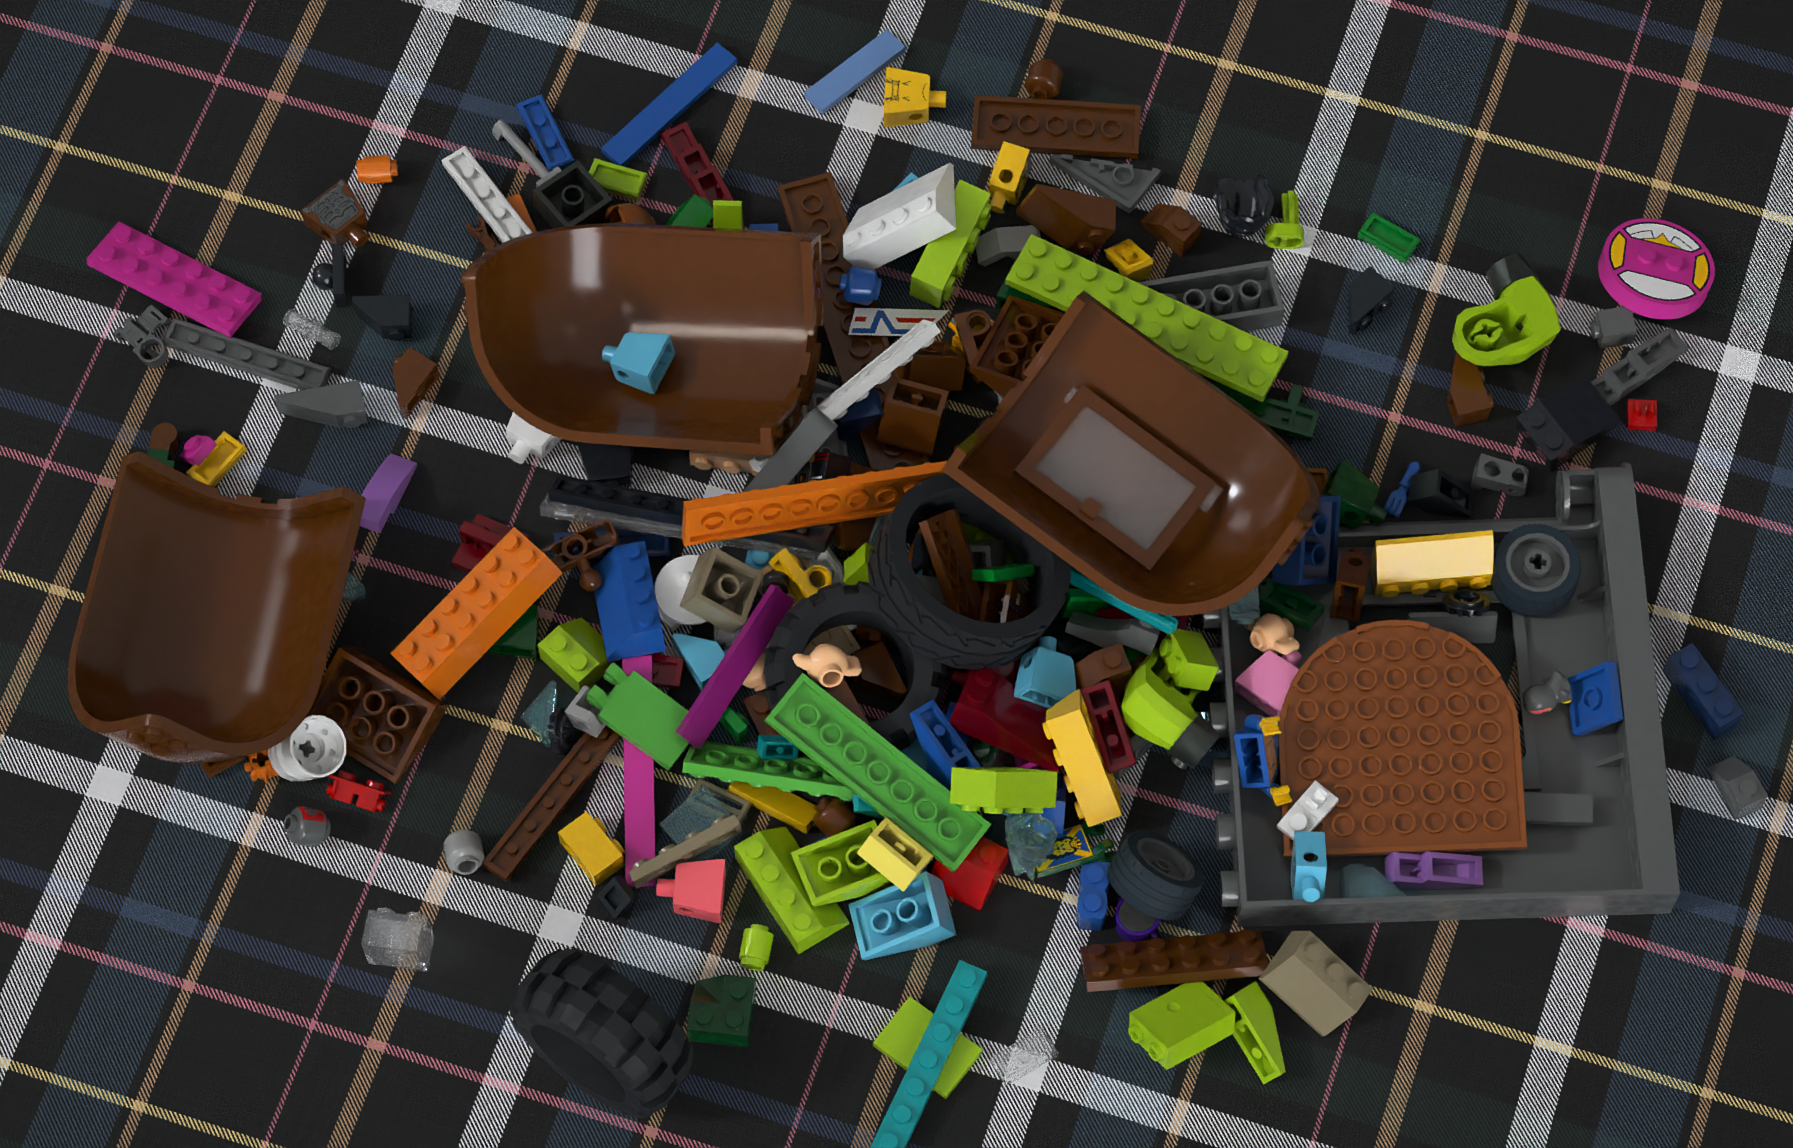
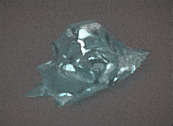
(1029, 841)

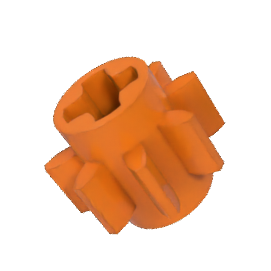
(255, 766)

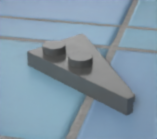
(1109, 179)

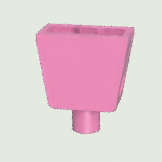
(1268, 681)

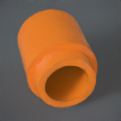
(376, 169)

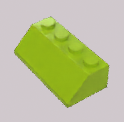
(774, 875)

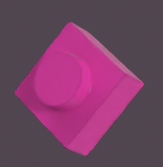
(197, 449)

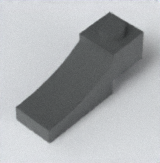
(1109, 632)

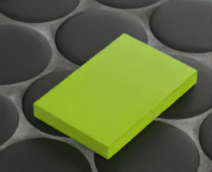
(903, 1035)

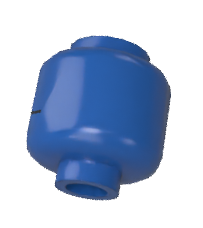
(860, 285)

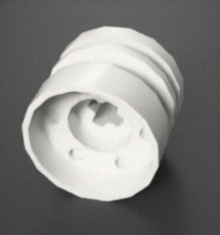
(310, 751)

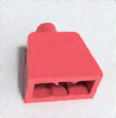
(696, 889)

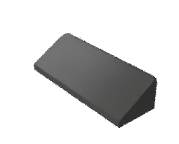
(1473, 629)

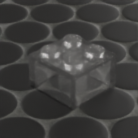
(398, 939)

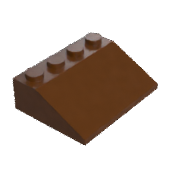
(1013, 343)
(378, 711)

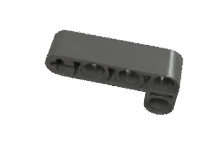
(795, 452)

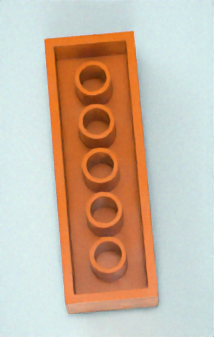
(476, 613)

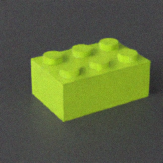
(1003, 789)

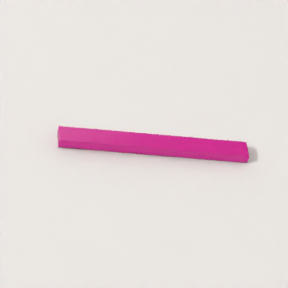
(638, 789)

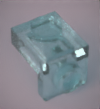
(1246, 608)

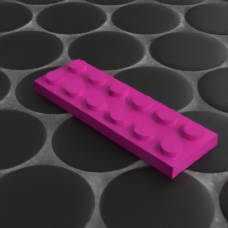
(174, 279)

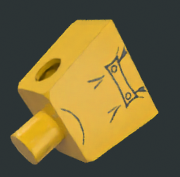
(909, 98)

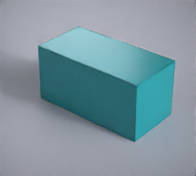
(776, 747)

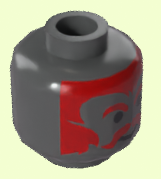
(307, 826)

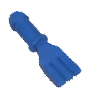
(1398, 497)

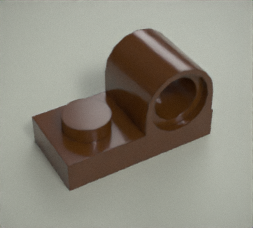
(969, 338)

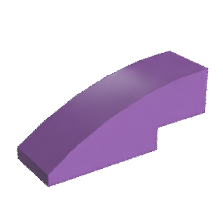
(385, 491)
(1433, 870)

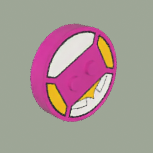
(1656, 268)

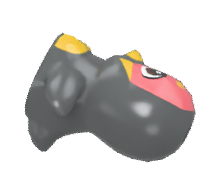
(1544, 697)

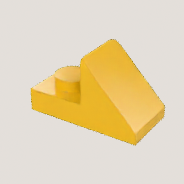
(1130, 260)

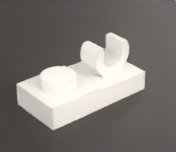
(1308, 810)

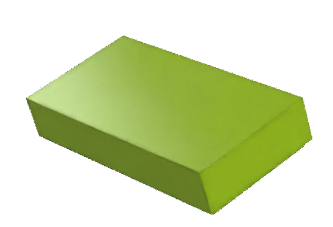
(619, 179)

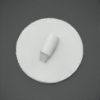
(671, 587)

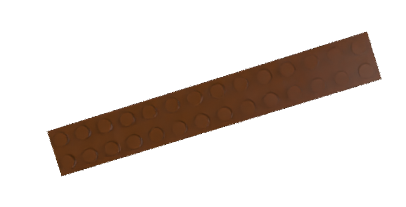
(815, 207)

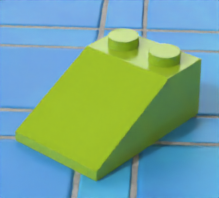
(834, 869)

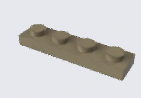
(693, 846)

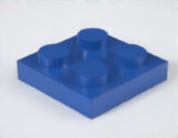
(1595, 699)

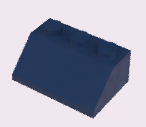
(1317, 553)

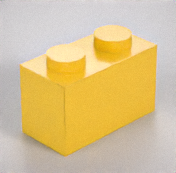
(592, 848)

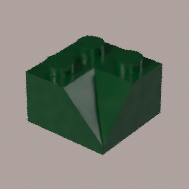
(722, 1010)

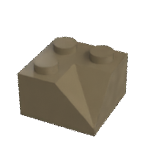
(721, 589)

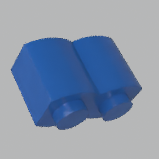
(1092, 896)

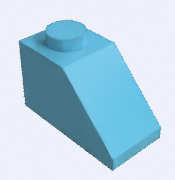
(699, 655)

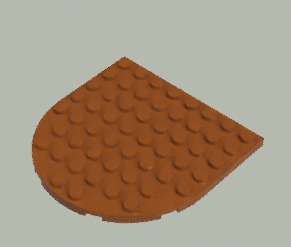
(1408, 740)

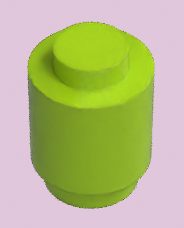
(755, 947)

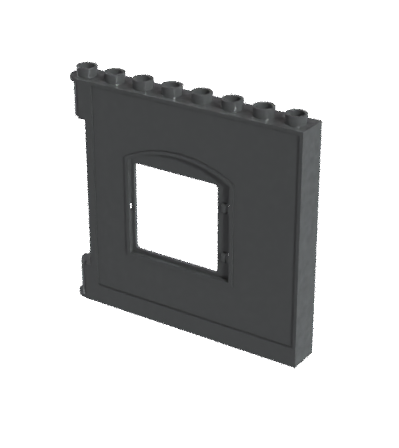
(1567, 870)

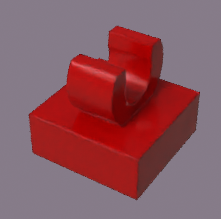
(1641, 415)

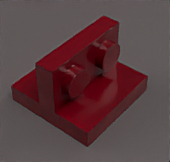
(478, 541)

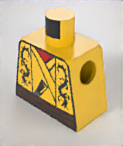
(1009, 176)

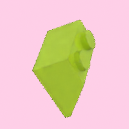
(575, 653)

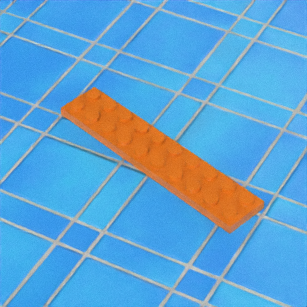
(800, 504)

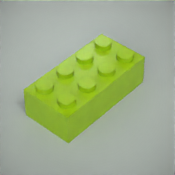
(947, 255)

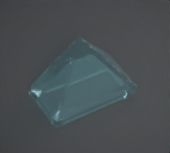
(538, 713)

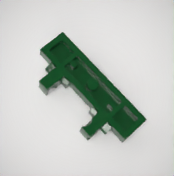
(1281, 416)

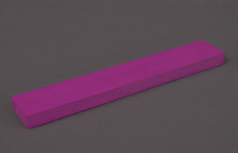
(734, 667)

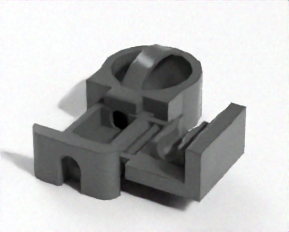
(145, 331)

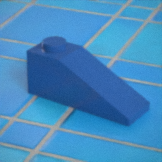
(940, 743)

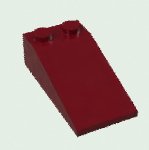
(998, 718)

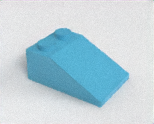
(902, 920)

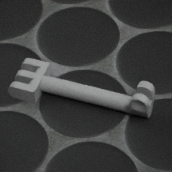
(502, 129)

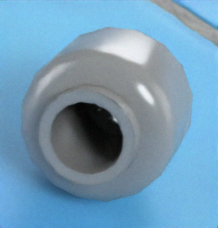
(463, 851)

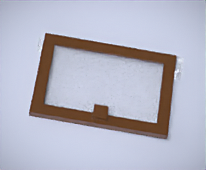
(1116, 478)

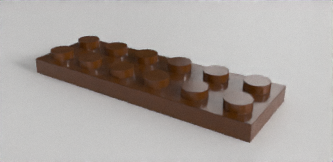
(1057, 126)
(1173, 960)

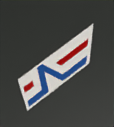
(890, 321)

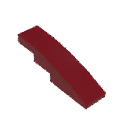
(695, 164)

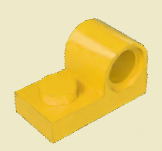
(798, 579)

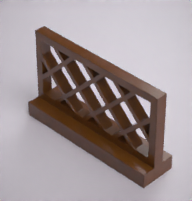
(953, 562)

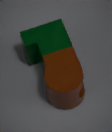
(164, 444)

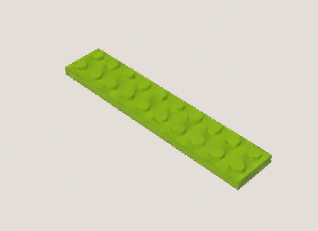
(1185, 332)

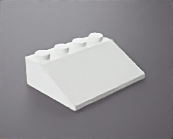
(902, 220)

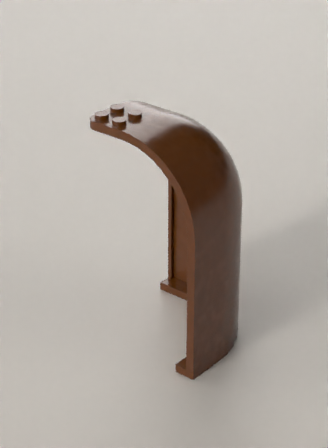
(730, 299)
(1218, 552)
(208, 614)

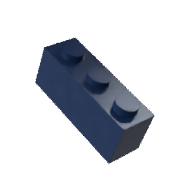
(1703, 691)

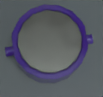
(1133, 923)

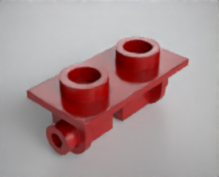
(347, 786)

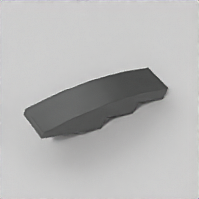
(1639, 365)

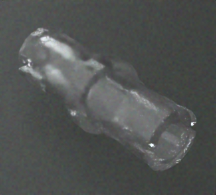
(311, 329)

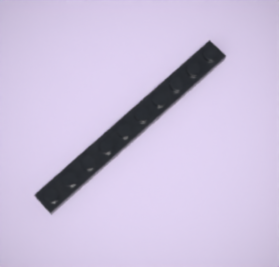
(667, 510)

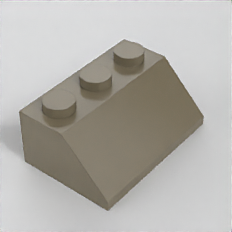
(1315, 982)

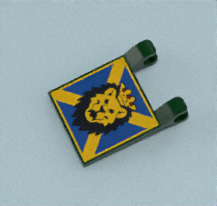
(1074, 849)

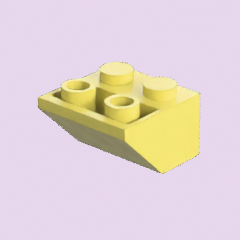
(895, 854)

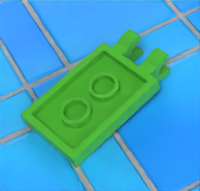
(641, 715)

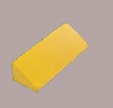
(777, 803)

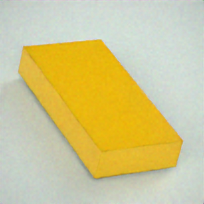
(219, 460)

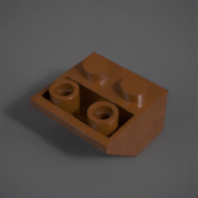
(913, 416)

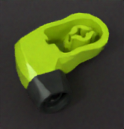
(1512, 325)
(1164, 713)

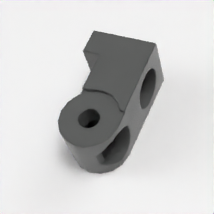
(1499, 476)

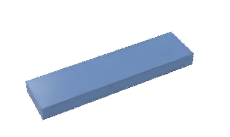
(854, 71)

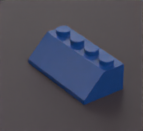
(628, 604)

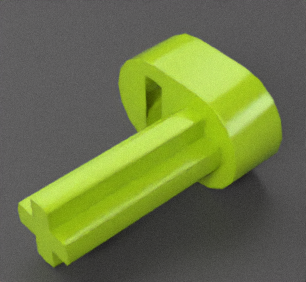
(1289, 233)

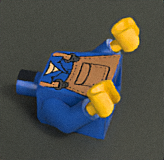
(1259, 756)

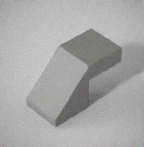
(1003, 242)

